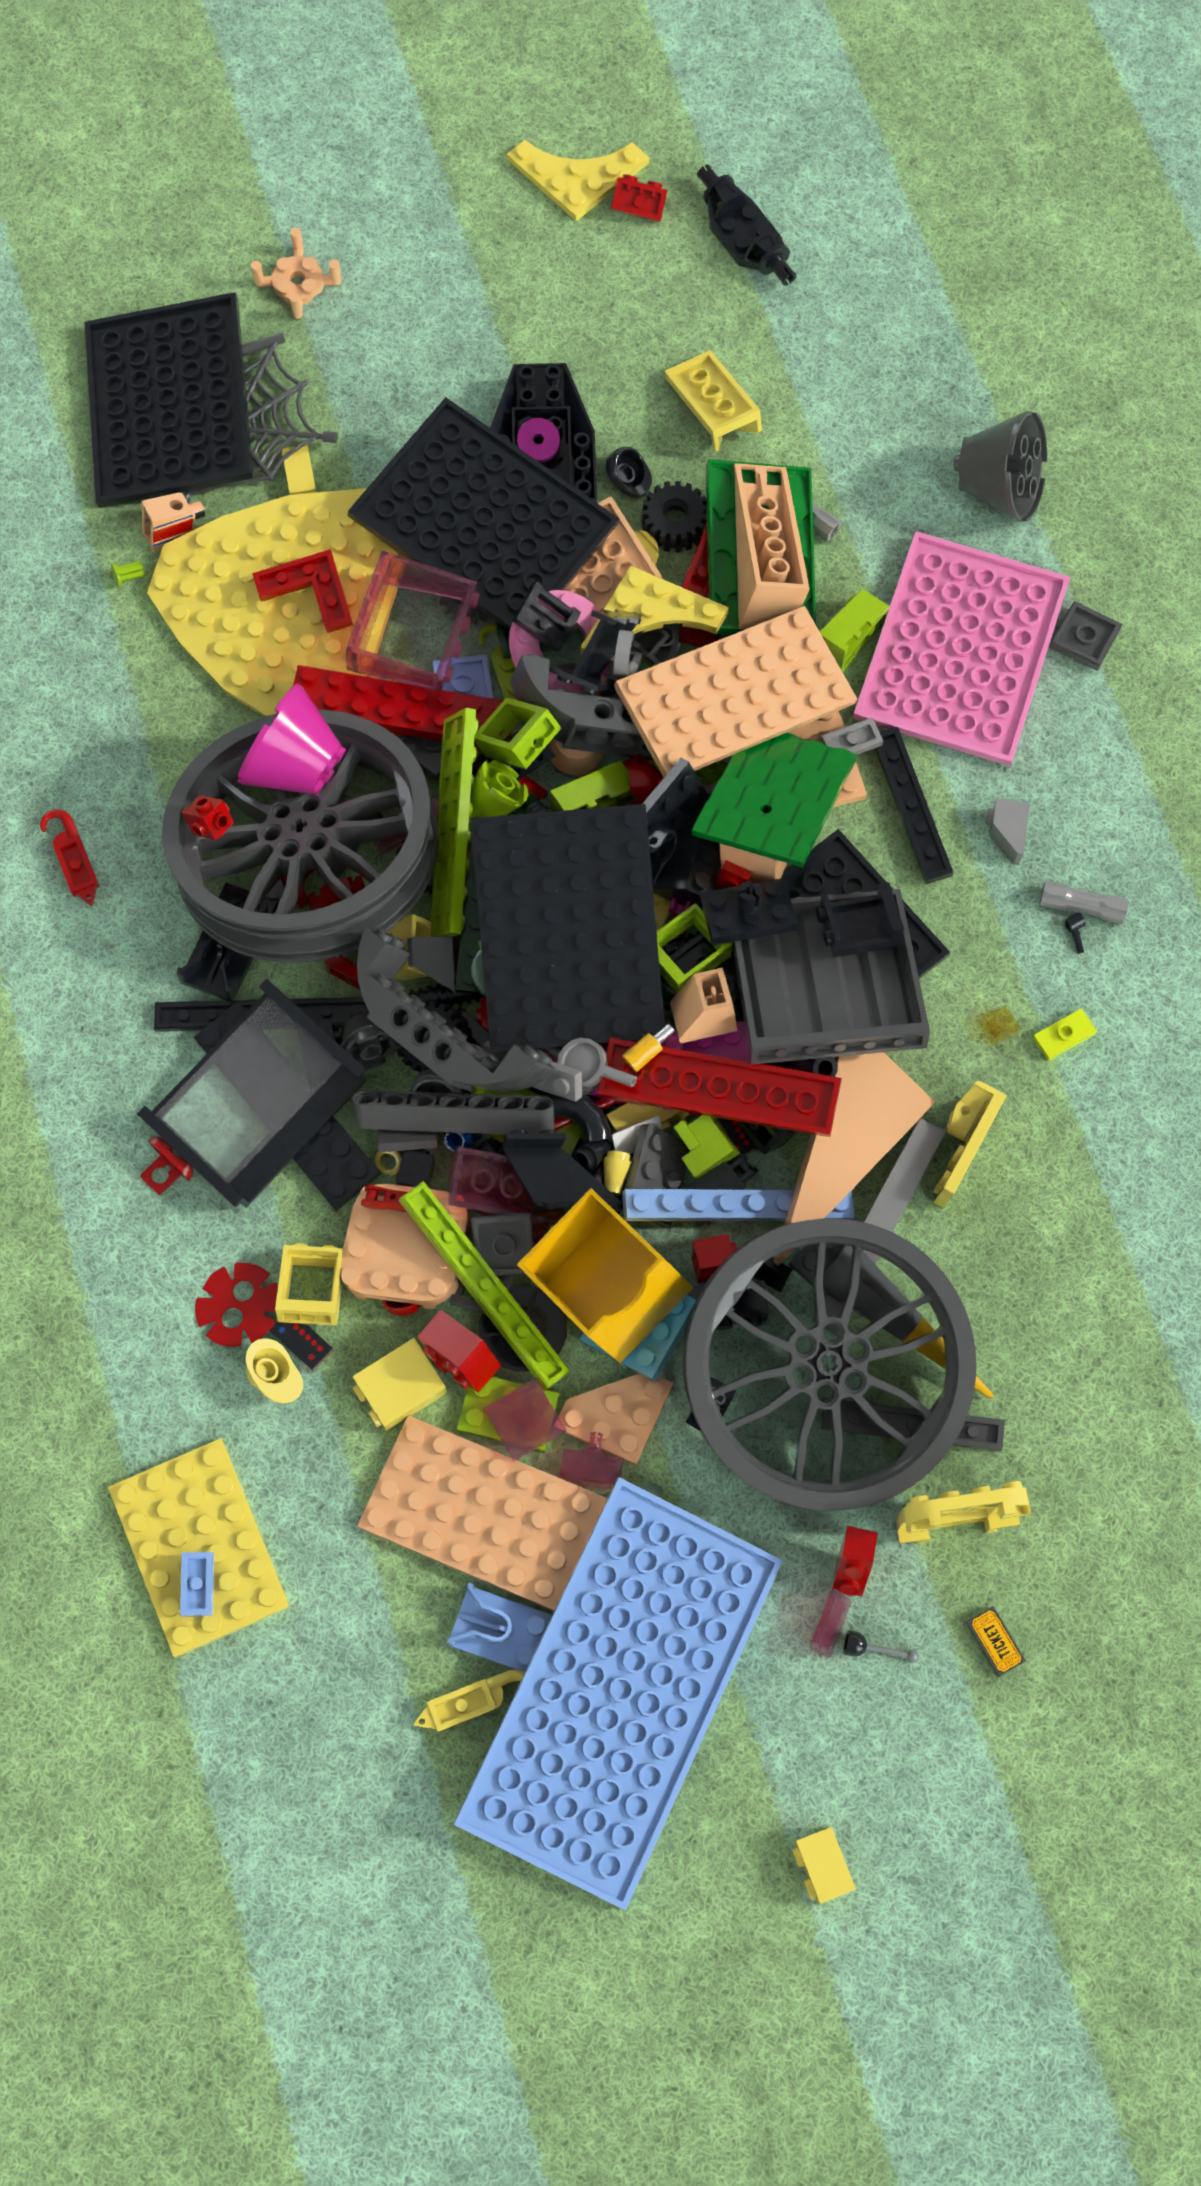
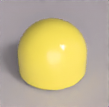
(398, 1155)

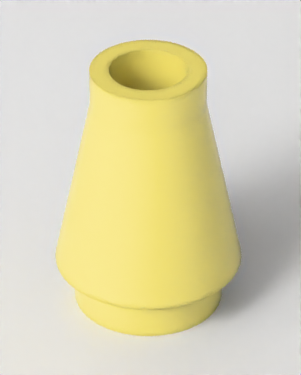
(616, 1169)

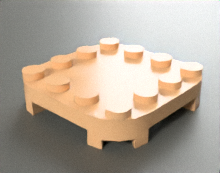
(393, 1258)

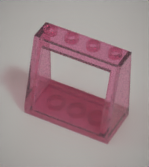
(411, 575)

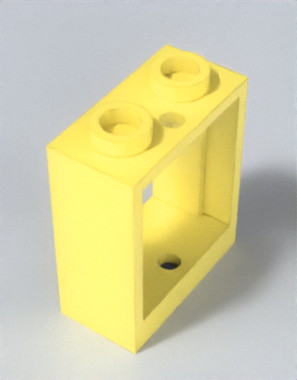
(306, 1310)

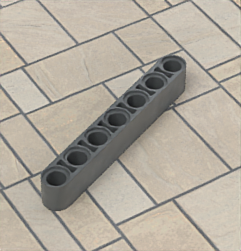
(452, 1112)

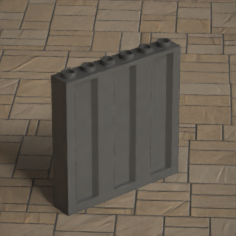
(822, 1006)

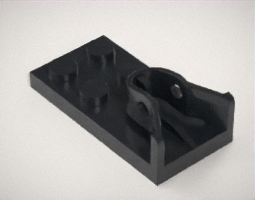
(668, 810)
(214, 966)

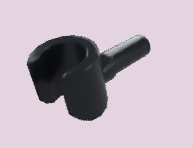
(1072, 924)

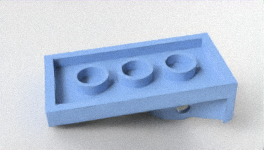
(498, 1629)

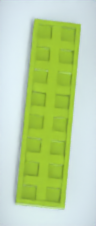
(452, 823)

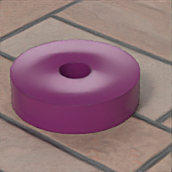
(539, 428)

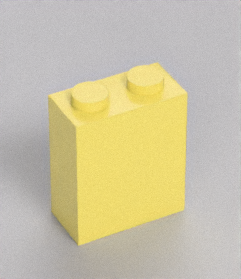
(398, 1385)

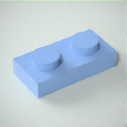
(197, 1584)

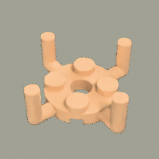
(293, 267)

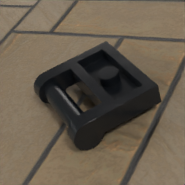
(543, 623)

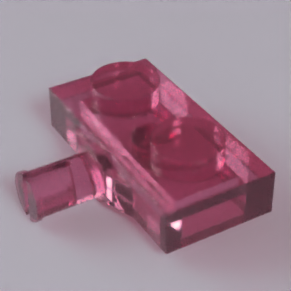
(591, 1465)

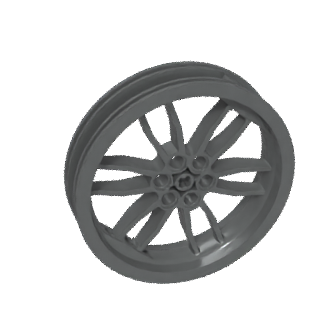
(302, 837)
(930, 1437)

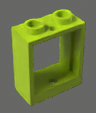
(520, 749)
(668, 969)

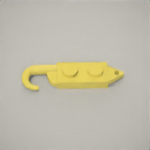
(467, 1702)

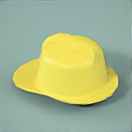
(273, 1371)

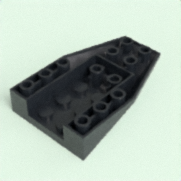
(551, 394)

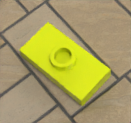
(1064, 1034)

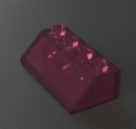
(489, 1185)

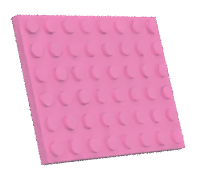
(962, 648)

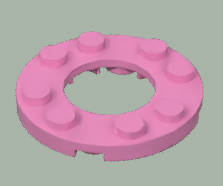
(524, 643)

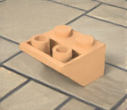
(703, 1007)

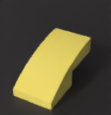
(299, 471)

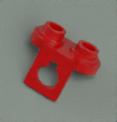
(178, 1165)

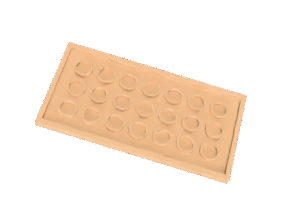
(735, 692)
(481, 1513)

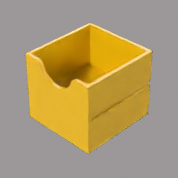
(604, 1276)

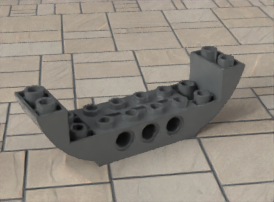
(585, 719)
(425, 1031)

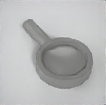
(593, 1062)

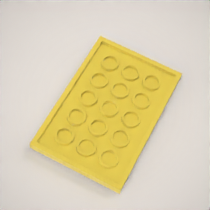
(198, 1507)

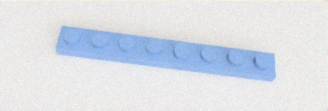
(716, 1205)

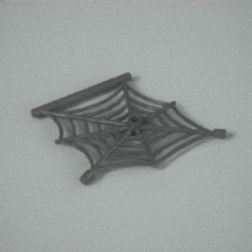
(331, 437)

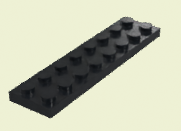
(331, 1156)

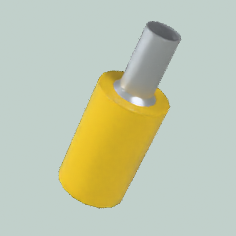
(646, 1048)

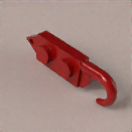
(72, 857)

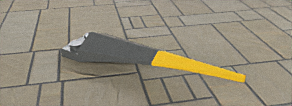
(874, 1297)

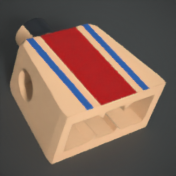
(168, 518)

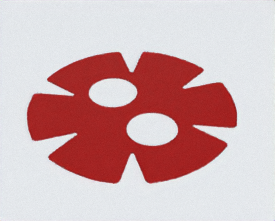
(221, 1287)

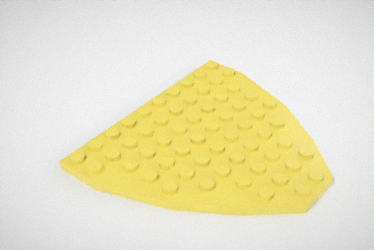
(214, 608)

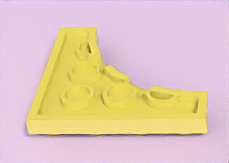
(576, 183)
(662, 604)

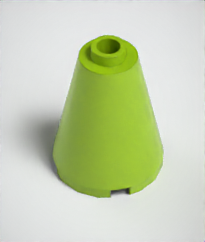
(496, 791)

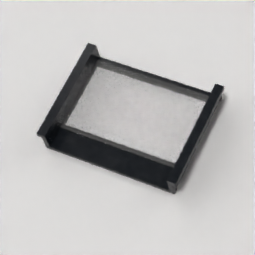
(256, 1097)

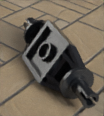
(744, 227)

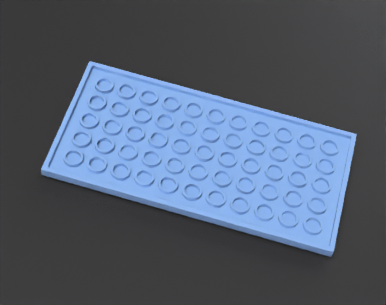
(619, 1694)

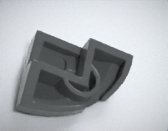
(658, 644)

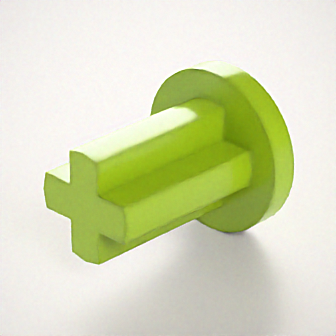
(126, 572)

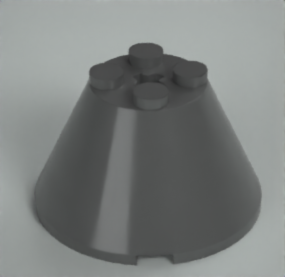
(1006, 465)

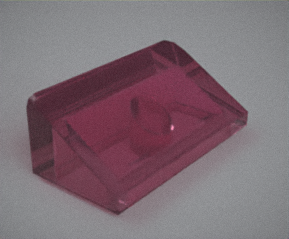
(830, 1624)

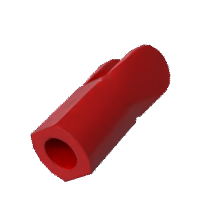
(389, 1202)

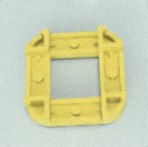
(994, 1507)

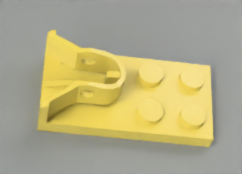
(714, 397)
(969, 1124)

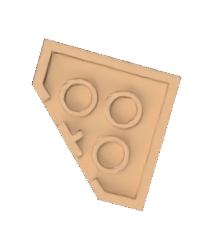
(620, 1411)

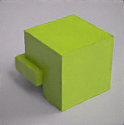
(707, 1144)

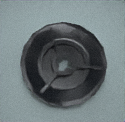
(542, 1312)

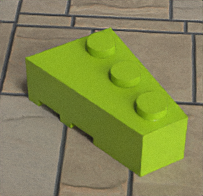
(854, 627)
(596, 790)

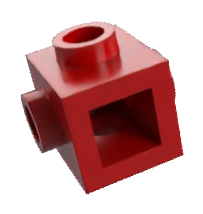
(208, 817)

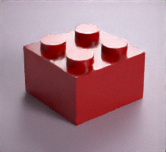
(458, 1352)

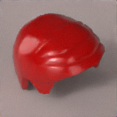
(643, 780)

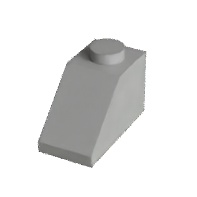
(1008, 827)

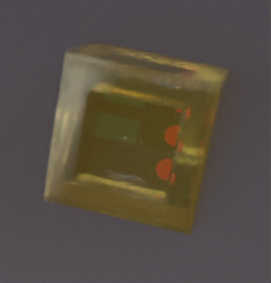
(998, 1025)

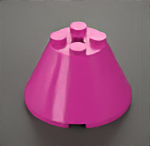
(294, 750)

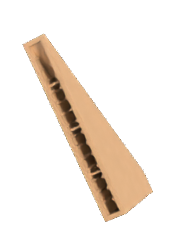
(871, 1116)

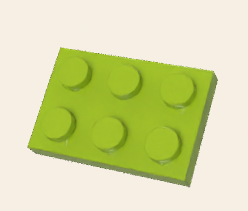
(474, 1419)

